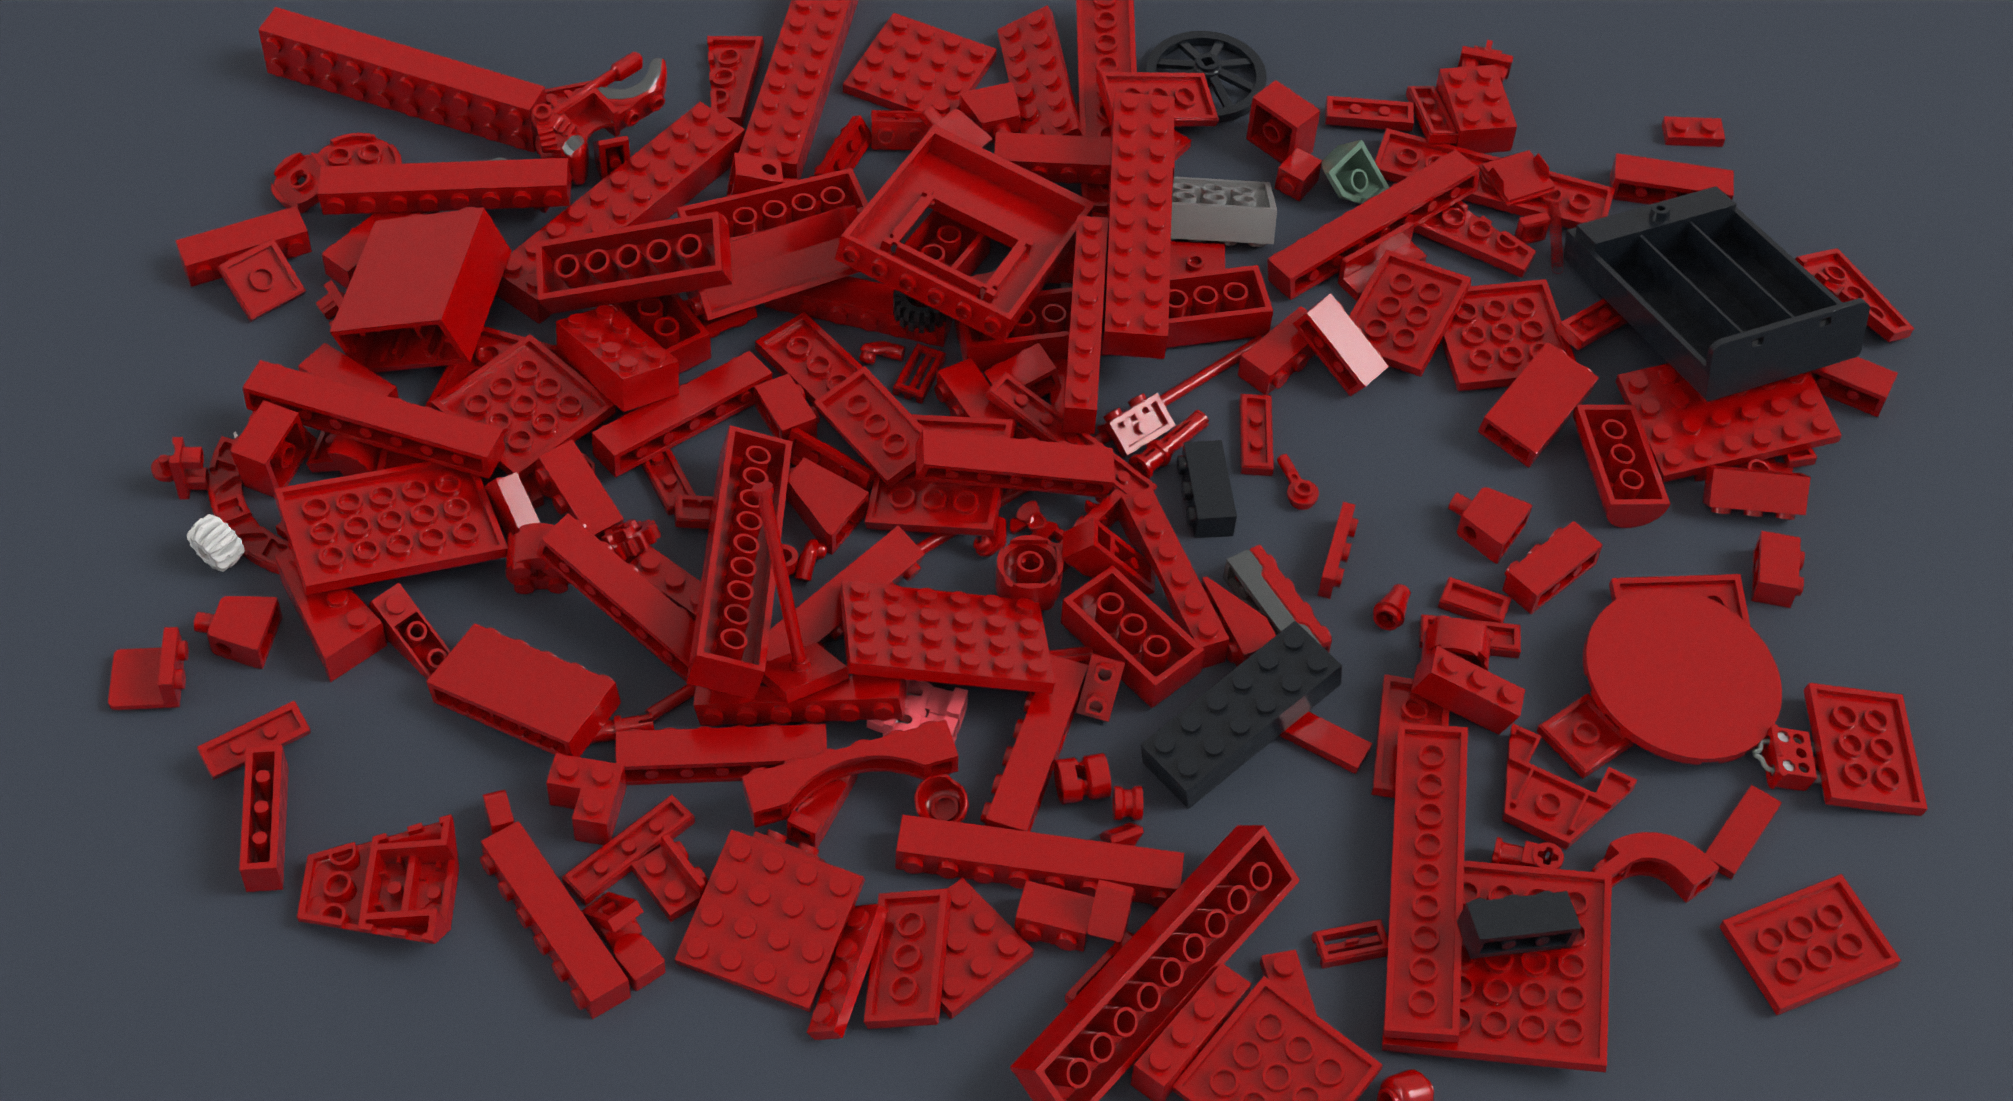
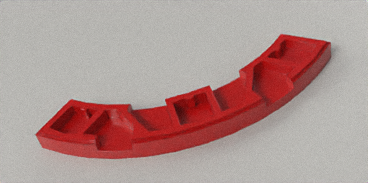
(228, 503)

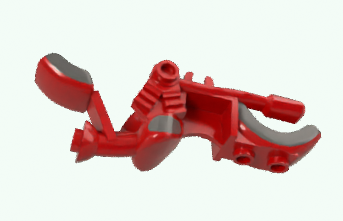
(569, 124)

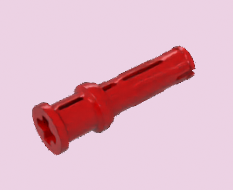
(1160, 451)

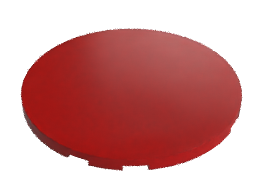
(1682, 676)

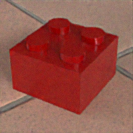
(1282, 122)
(270, 448)

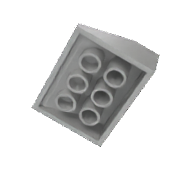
(1223, 211)

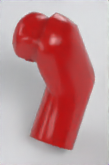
(883, 349)
(991, 544)
(812, 550)

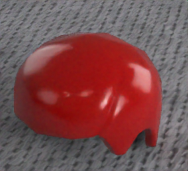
(941, 799)

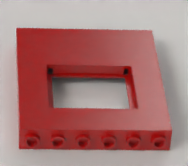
(984, 195)

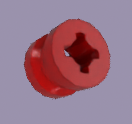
(1127, 803)

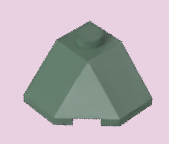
(1353, 172)

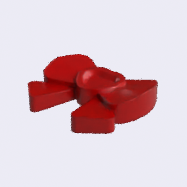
(1031, 517)

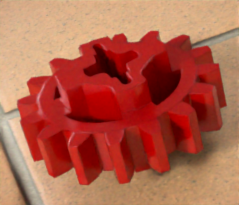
(631, 538)

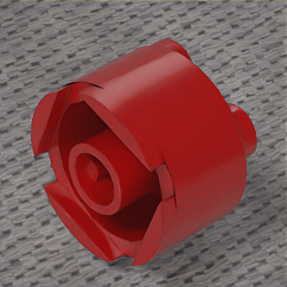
(525, 567)
(1030, 571)
(1460, 637)

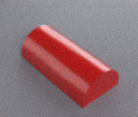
(1621, 464)

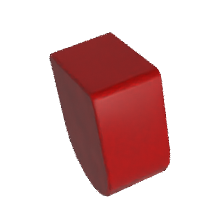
(497, 810)
(638, 960)

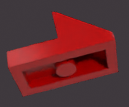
(1110, 911)
(613, 917)

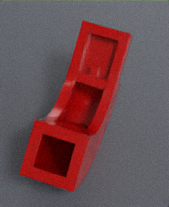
(1661, 857)

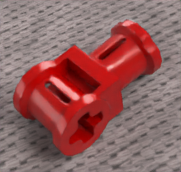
(1530, 855)

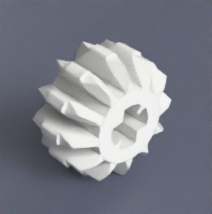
(215, 542)

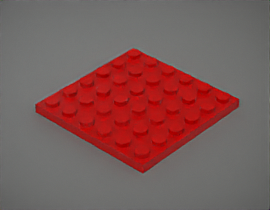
(1536, 1004)

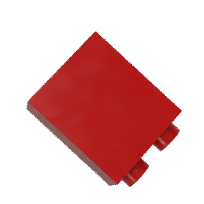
(422, 290)

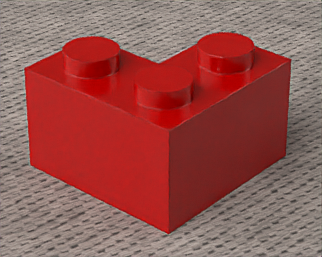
(592, 790)

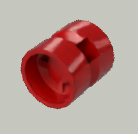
(1094, 780)

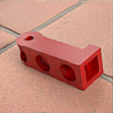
(819, 812)

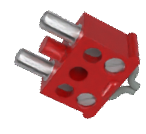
(1788, 759)

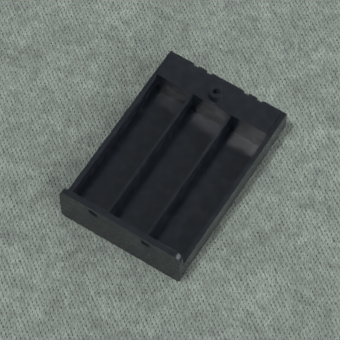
(1715, 293)

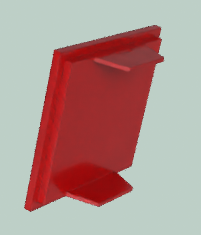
(1519, 177)

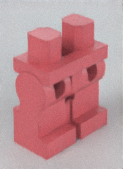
(927, 704)

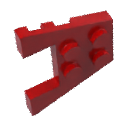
(1552, 805)

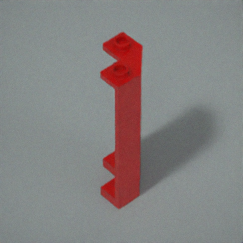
(779, 263)

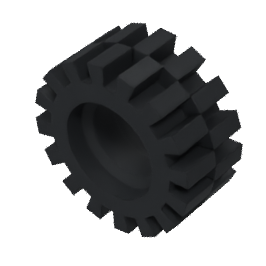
(915, 316)

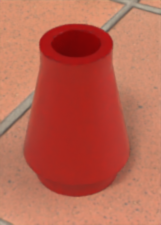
(1391, 609)

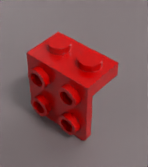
(149, 675)

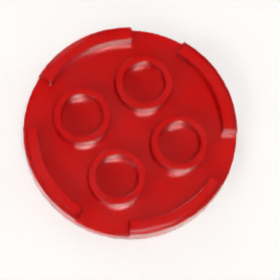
(359, 150)

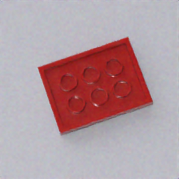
(1408, 309)
(1864, 749)
(1809, 944)

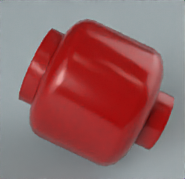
(1406, 1086)

